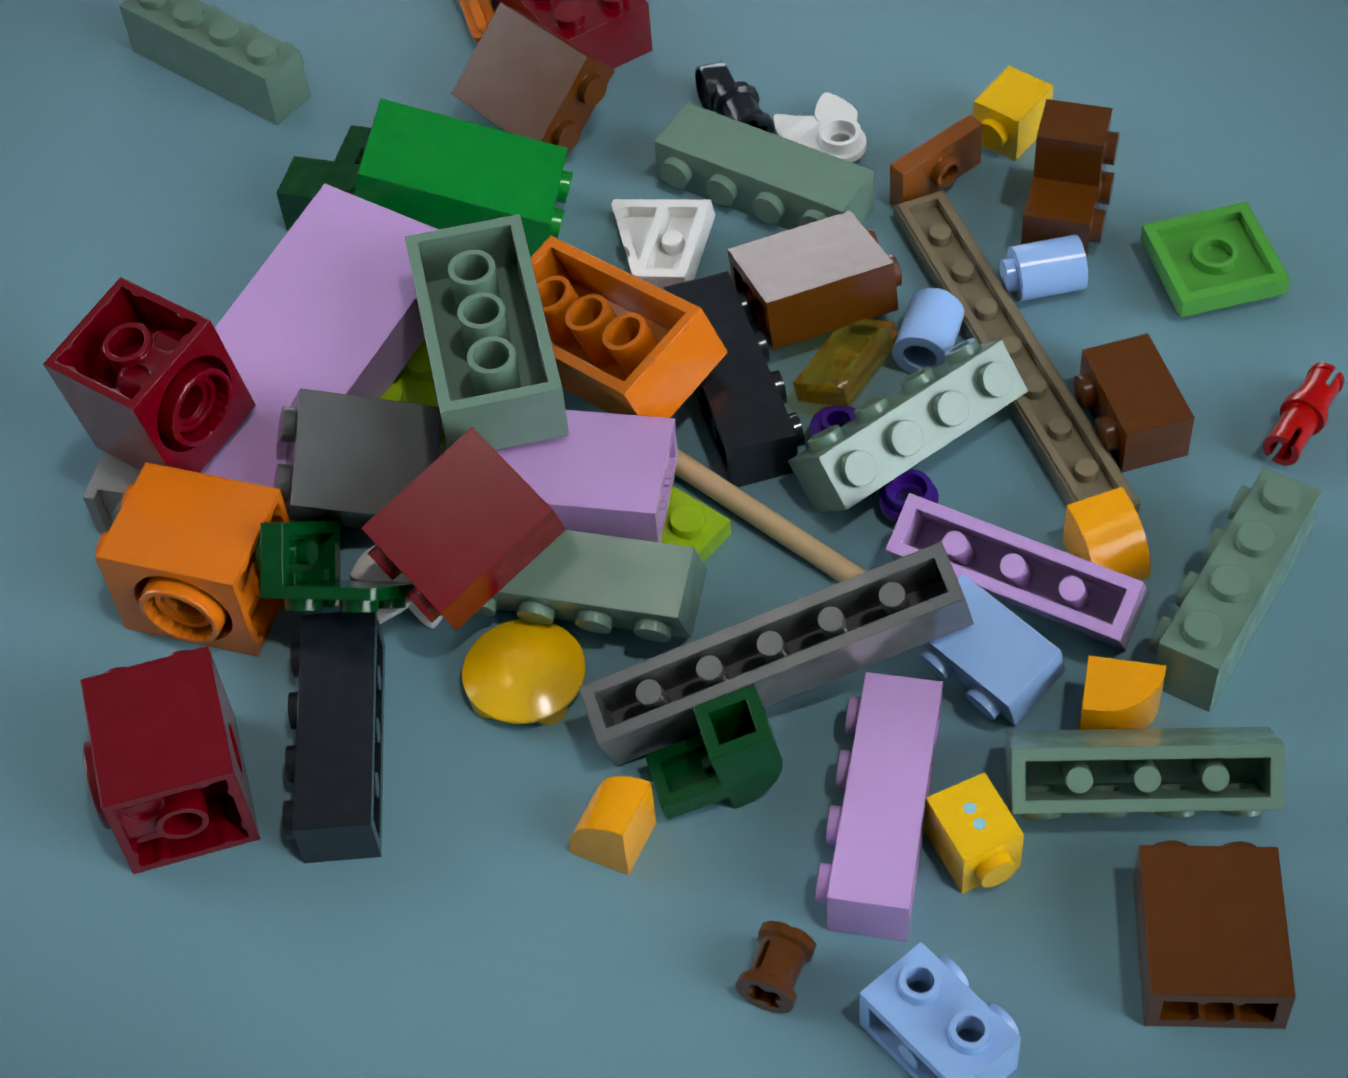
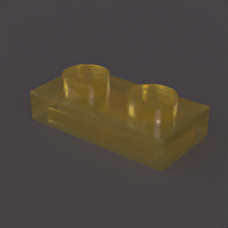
(845, 362)

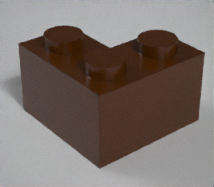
(1071, 174)

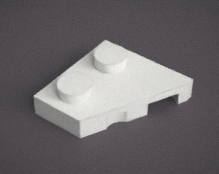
(664, 237)

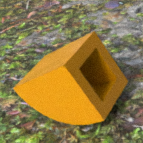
(1108, 533)
(1120, 694)
(615, 823)

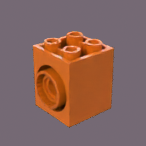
(187, 559)

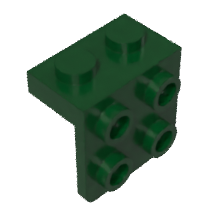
(303, 567)

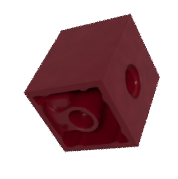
(150, 380)
(167, 760)

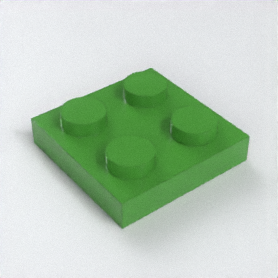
(1214, 259)

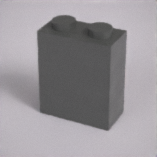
(351, 454)

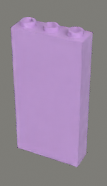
(319, 315)

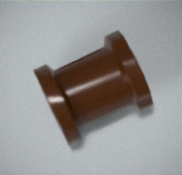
(776, 967)

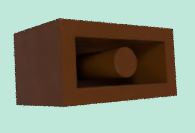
(1134, 402)

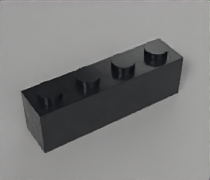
(741, 395)
(337, 738)

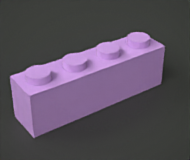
(1025, 571)
(883, 807)

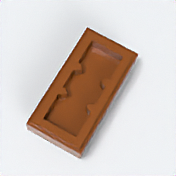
(937, 161)

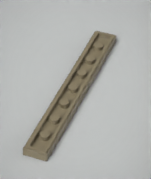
(1048, 411)

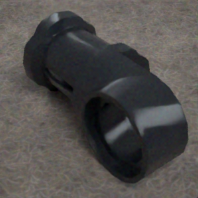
(730, 98)

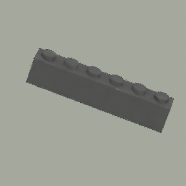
(779, 652)

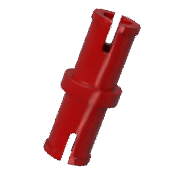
(1303, 414)

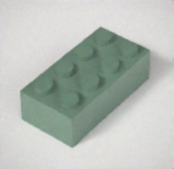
(487, 333)

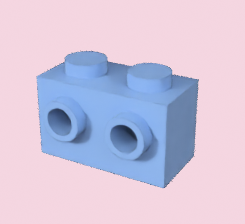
(996, 658)
(936, 1022)

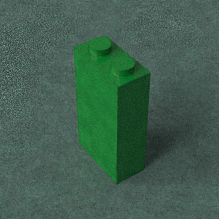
(461, 172)

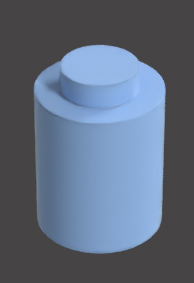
(1045, 268)
(928, 329)

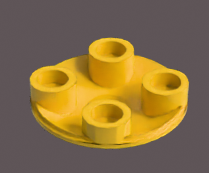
(524, 673)

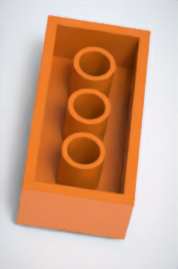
(621, 336)

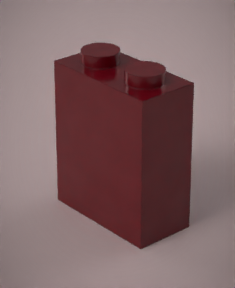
(462, 530)

